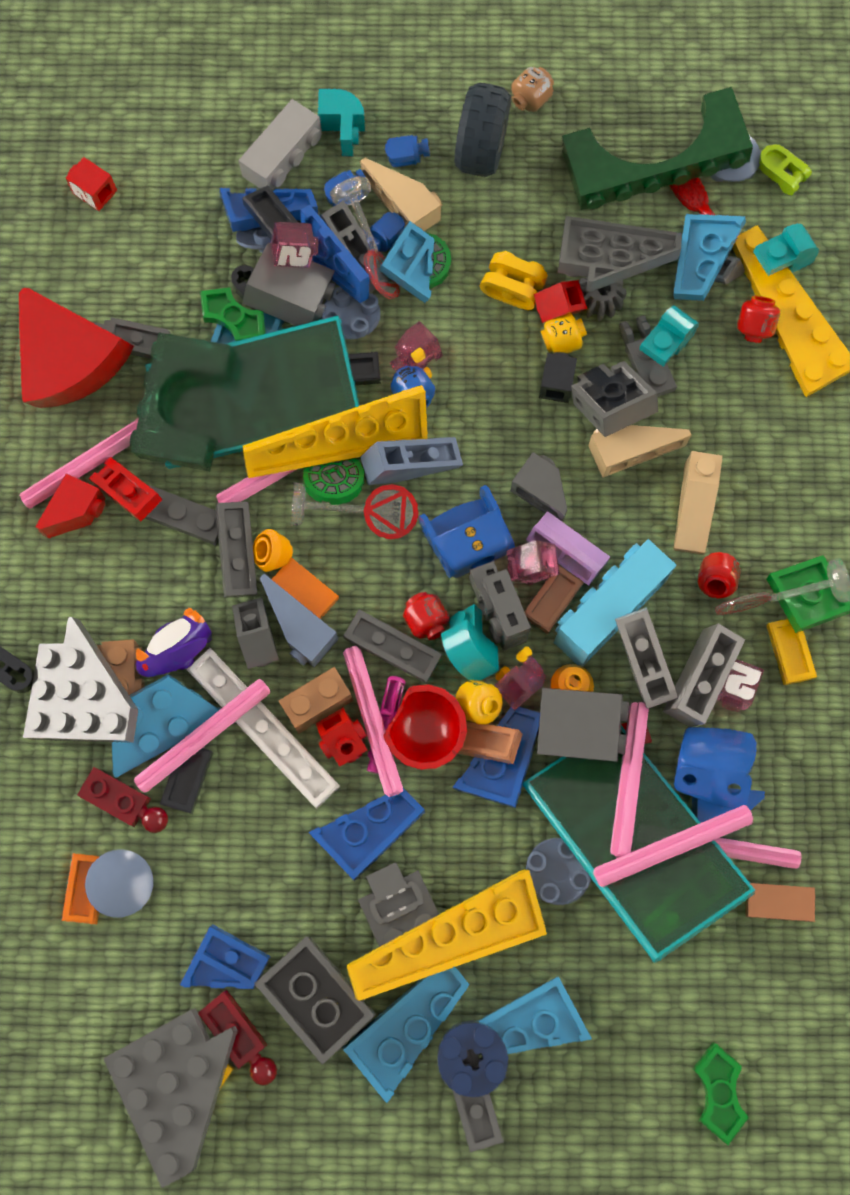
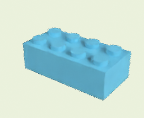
(619, 594)

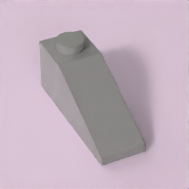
(646, 658)

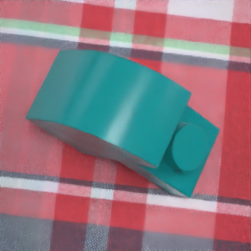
(343, 113)
(790, 249)
(669, 335)
(468, 646)

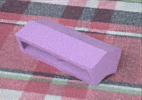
(572, 549)

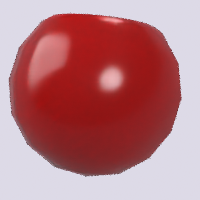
(427, 728)

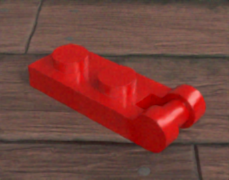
(126, 489)

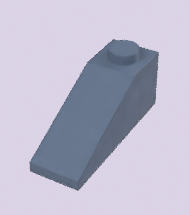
(409, 459)
(303, 630)

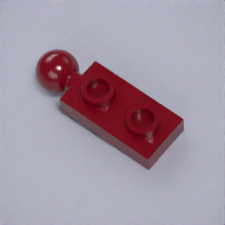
(122, 801)
(226, 1013)

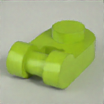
(774, 162)

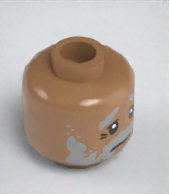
(532, 89)

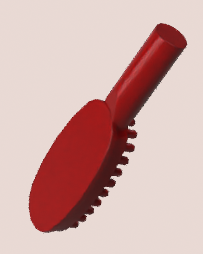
(693, 196)

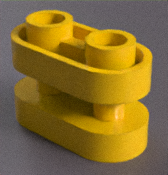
(513, 280)

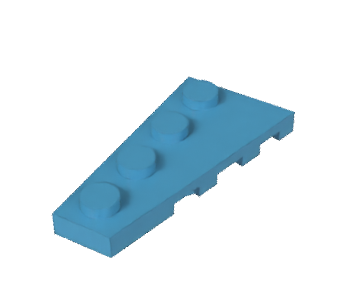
(401, 1032)

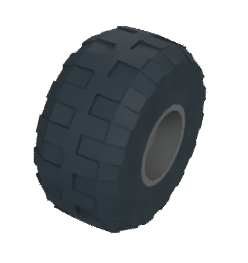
(482, 129)

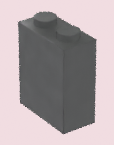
(289, 292)
(582, 724)

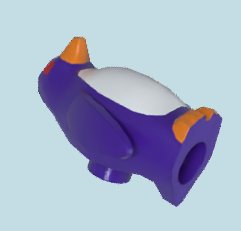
(174, 645)

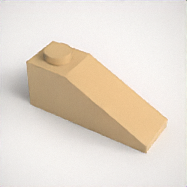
(403, 195)
(634, 446)
(697, 501)

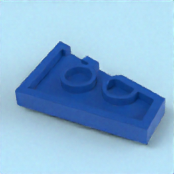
(242, 220)
(334, 255)
(501, 780)
(367, 833)

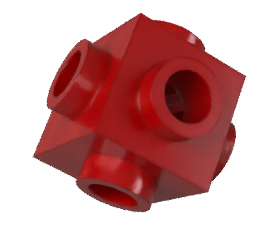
(341, 737)

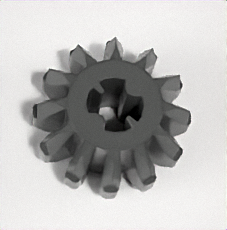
(607, 303)

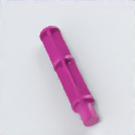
(387, 711)

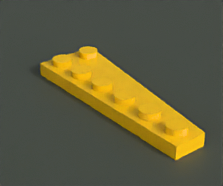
(802, 330)
(340, 435)
(471, 930)

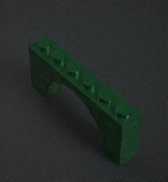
(605, 178)

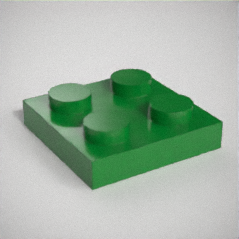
(809, 608)

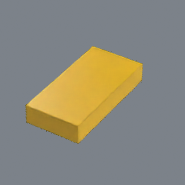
(791, 652)

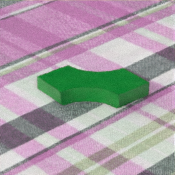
(223, 309)
(719, 1077)

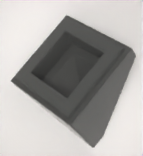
(730, 270)

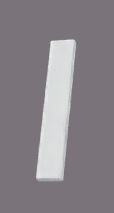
(266, 730)

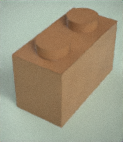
(316, 700)

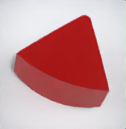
(63, 353)

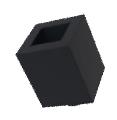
(558, 377)

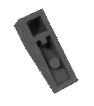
(348, 231)

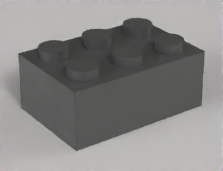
(314, 999)

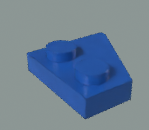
(225, 962)

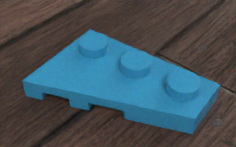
(703, 252)
(538, 1019)

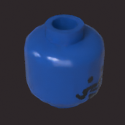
(411, 377)

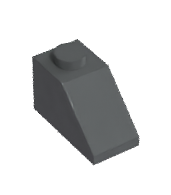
(541, 486)
(254, 633)

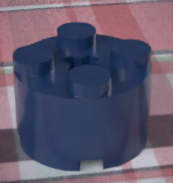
(461, 1076)

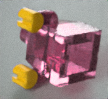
(417, 349)
(522, 682)

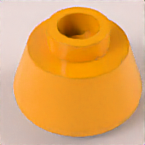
(271, 550)
(567, 676)

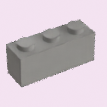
(281, 146)
(704, 675)

